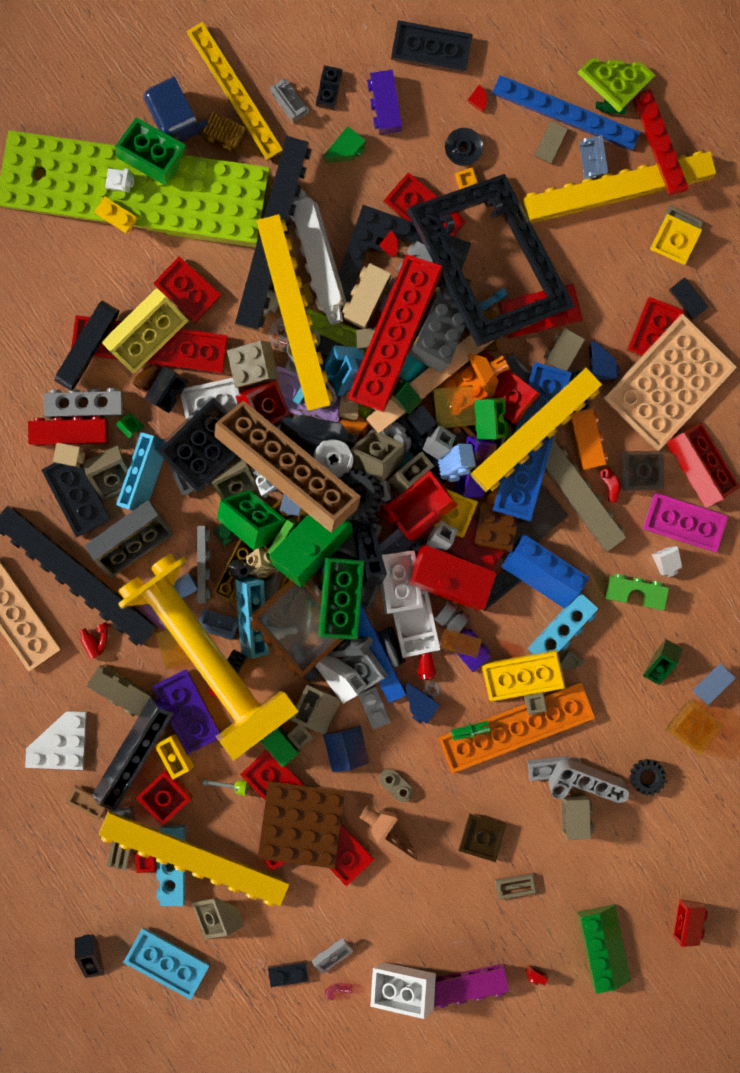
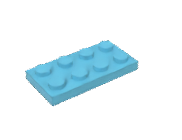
(166, 963)

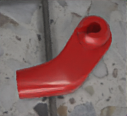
(613, 484)

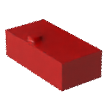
(452, 578)

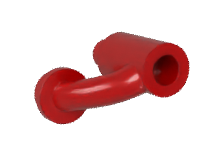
(89, 643)

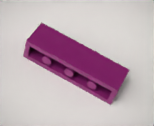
(470, 985)

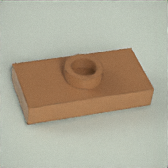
(85, 802)

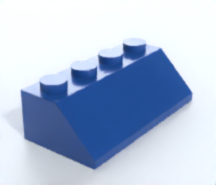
(544, 571)

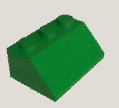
(150, 151)
(250, 519)

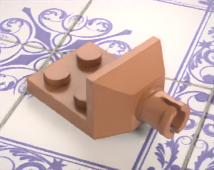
(381, 824)

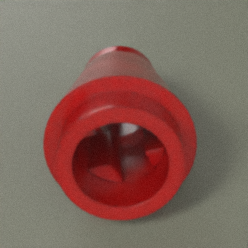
(426, 667)

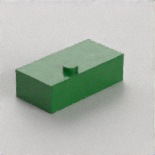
(307, 547)

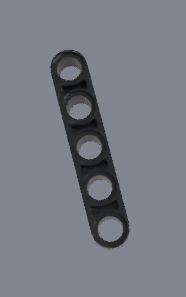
(86, 345)

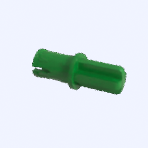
(470, 730)

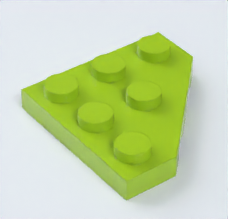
(616, 80)

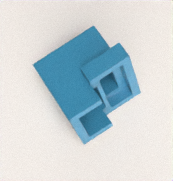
(342, 366)

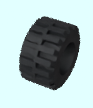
(374, 494)

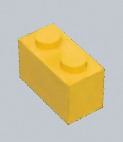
(174, 756)

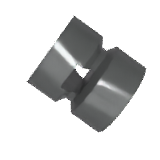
(451, 617)

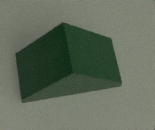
(405, 396)

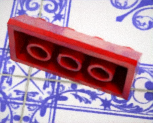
(703, 465)

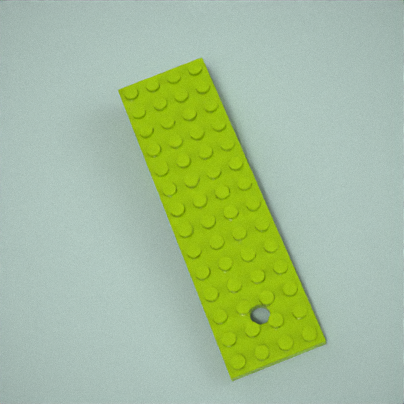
(200, 202)

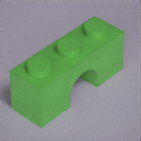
(653, 594)

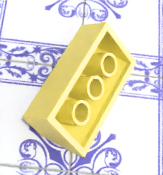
(144, 331)

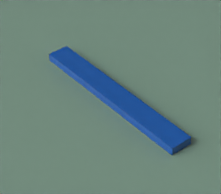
(391, 684)

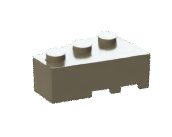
(119, 690)

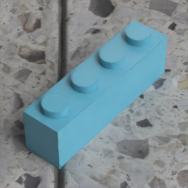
(141, 473)

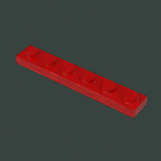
(660, 142)

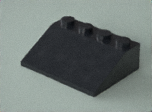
(194, 448)

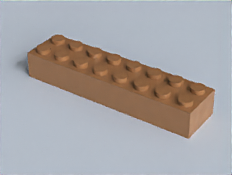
(287, 466)

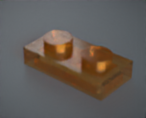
(460, 643)

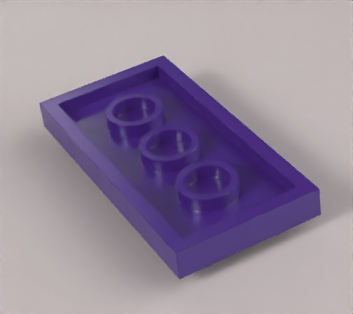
(191, 716)

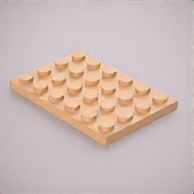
(669, 382)

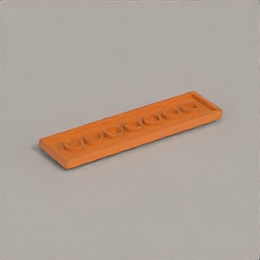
(516, 728)

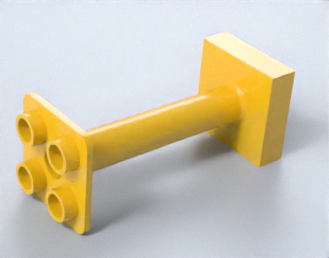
(251, 718)

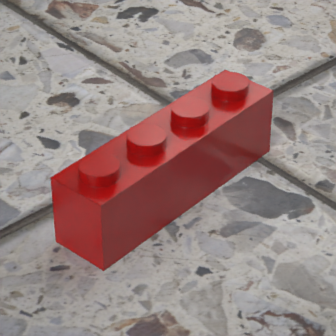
(68, 431)

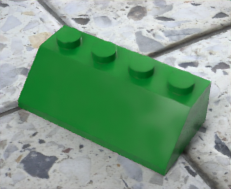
(604, 948)

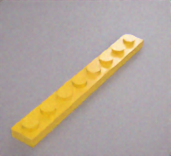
(234, 91)

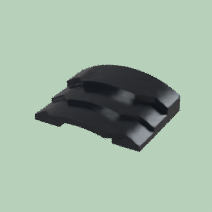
(311, 431)

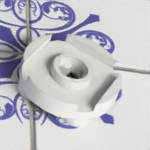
(341, 452)

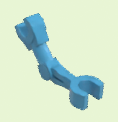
(501, 294)

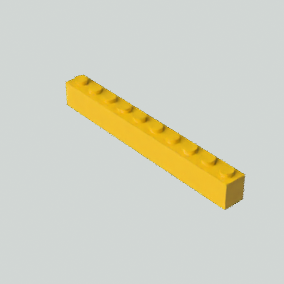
(612, 188)
(293, 312)
(193, 858)

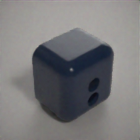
(172, 110)

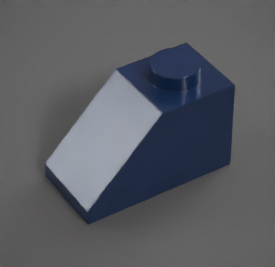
(602, 364)
(420, 704)

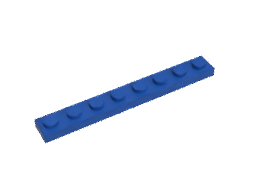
(566, 112)

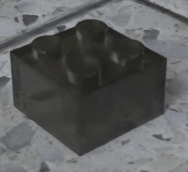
(642, 471)

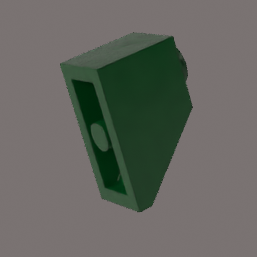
(663, 662)

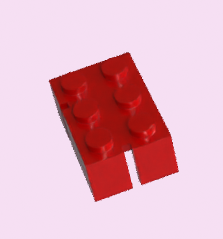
(421, 506)

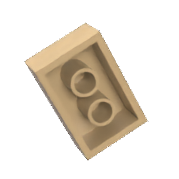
(366, 296)

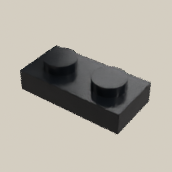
(288, 973)

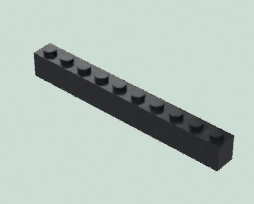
(280, 202)
(75, 575)

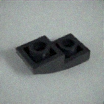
(329, 87)

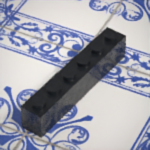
(132, 754)

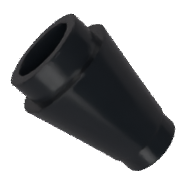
(235, 567)

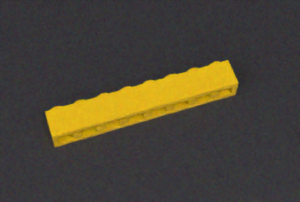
(535, 430)

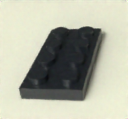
(431, 46)
(76, 497)

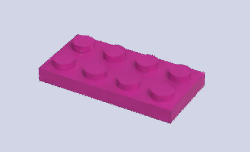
(685, 522)

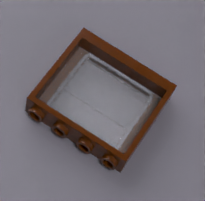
(292, 626)

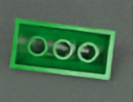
(341, 598)

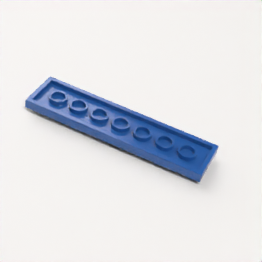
(520, 490)

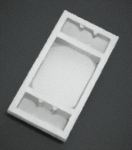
(417, 629)

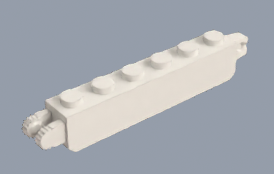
(319, 258)

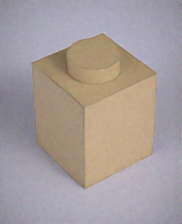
(68, 455)

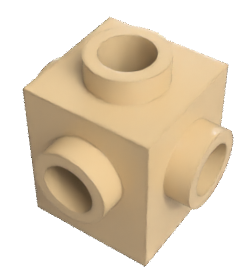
(260, 564)

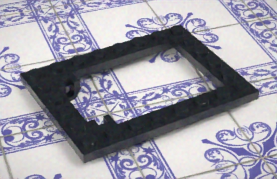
(496, 192)
(375, 225)

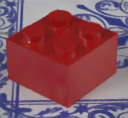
(164, 797)

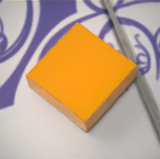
(466, 178)

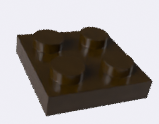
(482, 837)

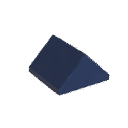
(346, 749)

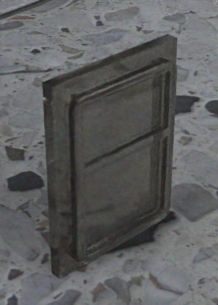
(545, 517)

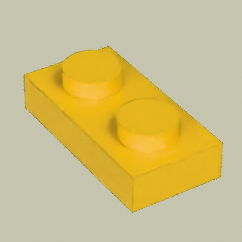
(116, 215)

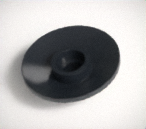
(467, 138)

